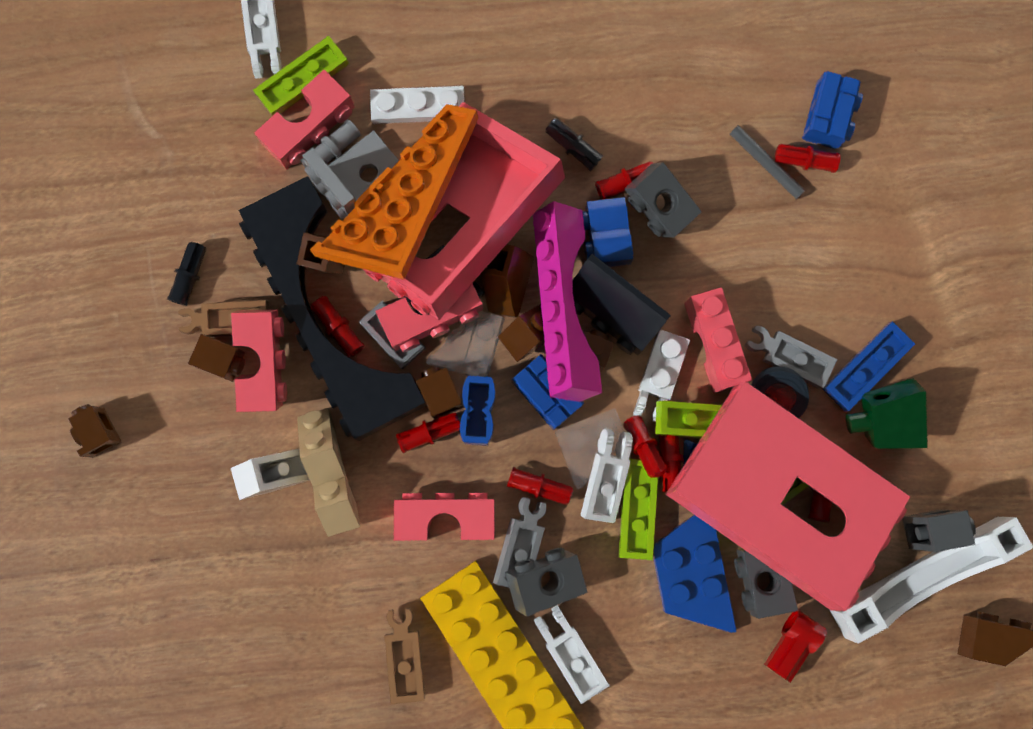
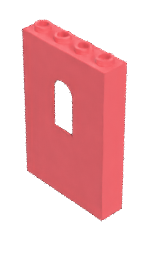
(497, 187)
(746, 471)

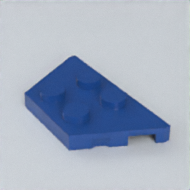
(693, 575)

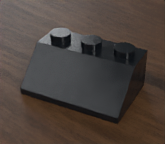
(616, 306)

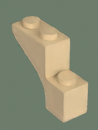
(326, 471)

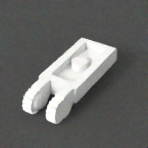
(261, 34)
(661, 369)
(607, 477)
(573, 658)

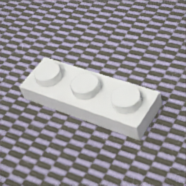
(412, 104)

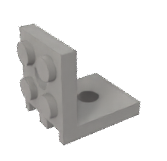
(343, 176)

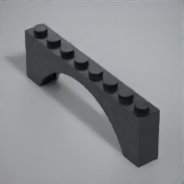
(363, 395)

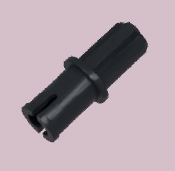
(573, 143)
(187, 274)

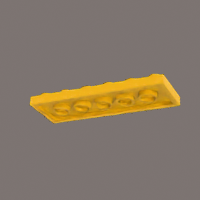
(497, 653)

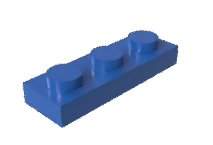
(868, 366)

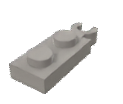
(791, 353)
(521, 540)

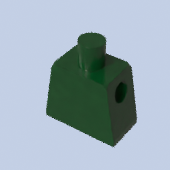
(893, 416)

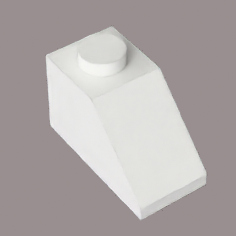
(268, 474)

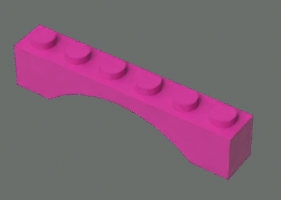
(570, 361)

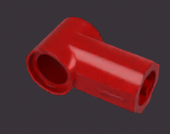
(799, 638)

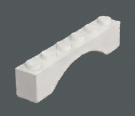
(894, 595)

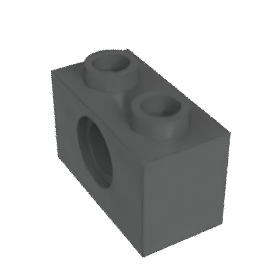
(678, 206)
(939, 530)
(564, 583)
(774, 599)

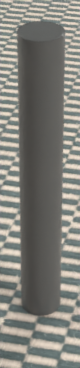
(767, 162)

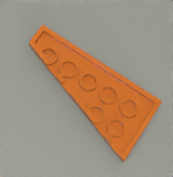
(400, 204)

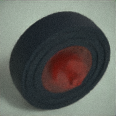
(784, 388)

